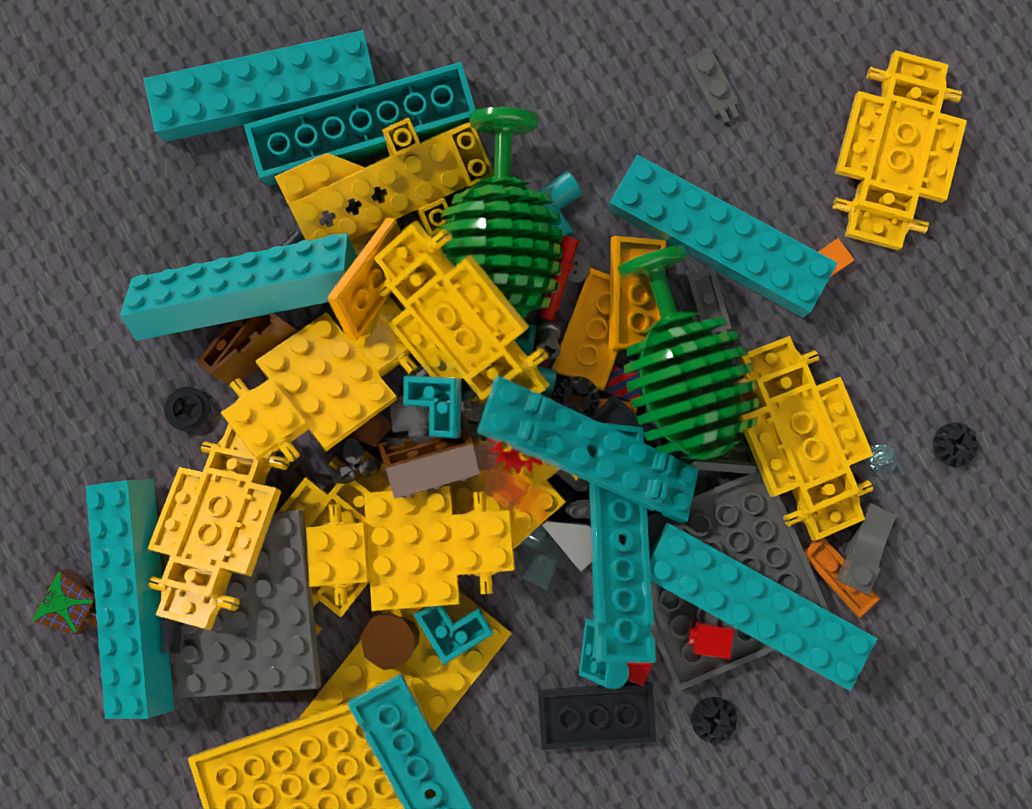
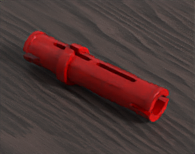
(568, 251)

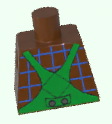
(68, 604)

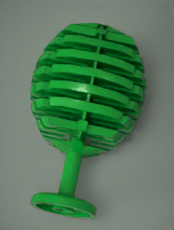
(505, 221)
(686, 371)

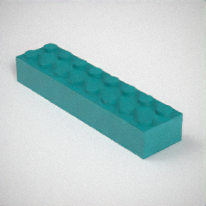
(258, 85)
(354, 122)
(722, 236)
(236, 287)
(759, 606)
(129, 631)

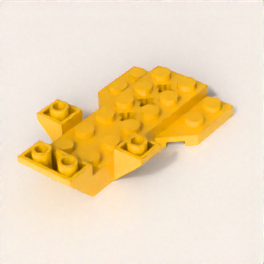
(412, 176)

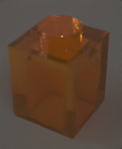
(506, 487)

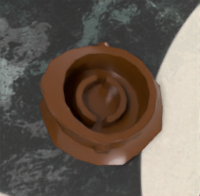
(389, 640)

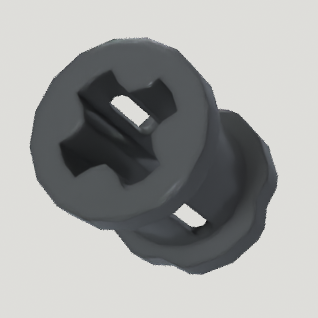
(551, 340)

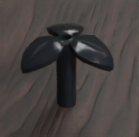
(353, 453)

